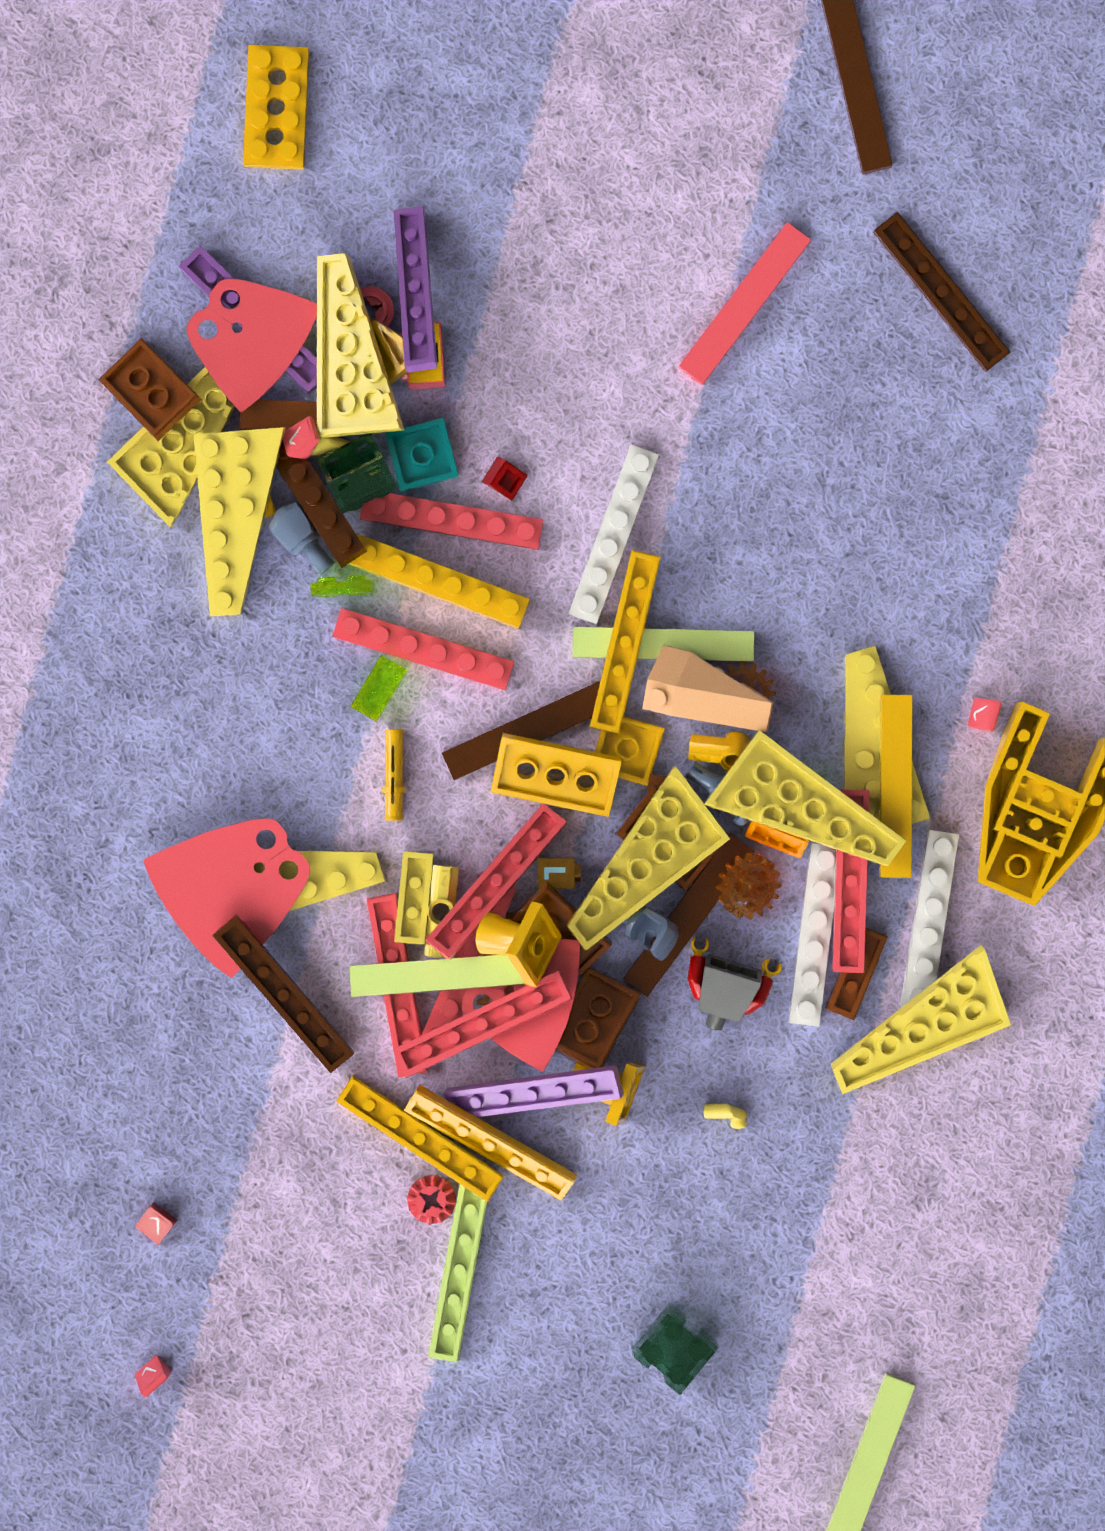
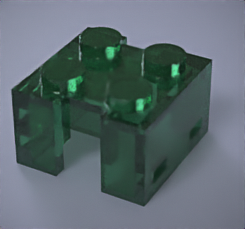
(357, 473)
(674, 1348)

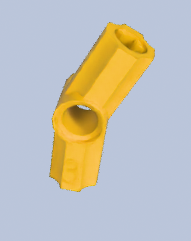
(718, 749)

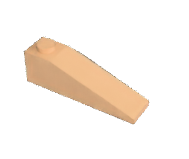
(695, 690)

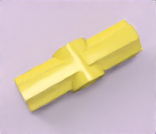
(443, 890)

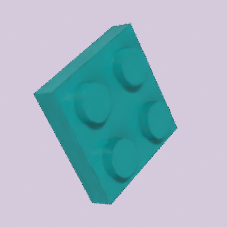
(422, 455)

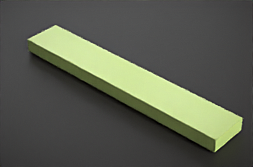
(709, 644)
(433, 975)
(458, 1276)
(871, 1454)

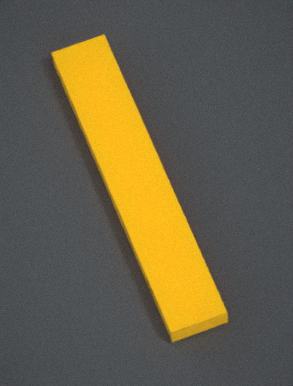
(625, 641)
(896, 778)
(420, 1138)
(490, 1142)

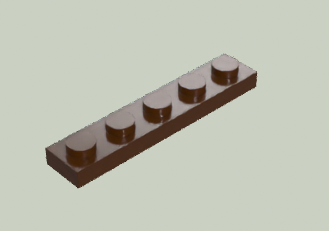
(320, 508)

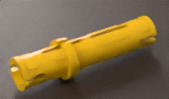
(394, 775)

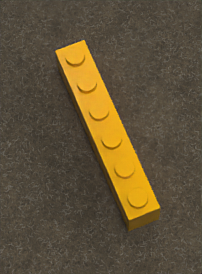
(442, 583)

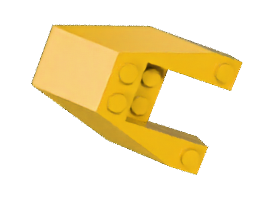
(1030, 822)

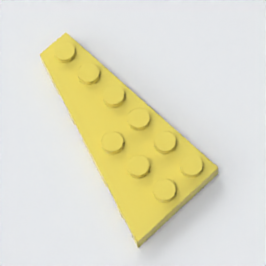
(351, 375)
(167, 468)
(234, 494)
(863, 692)
(789, 796)
(659, 849)
(332, 874)
(942, 1017)

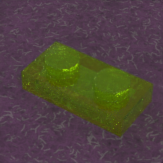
(330, 588)
(379, 688)

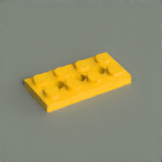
(261, 92)
(548, 756)

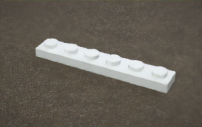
(613, 534)
(930, 913)
(814, 937)

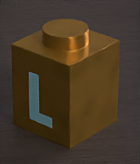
(558, 872)

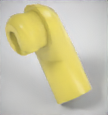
(328, 444)
(726, 1111)

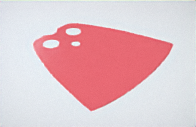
(215, 879)

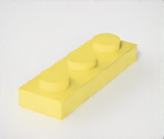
(413, 898)

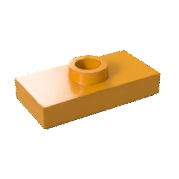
(776, 839)

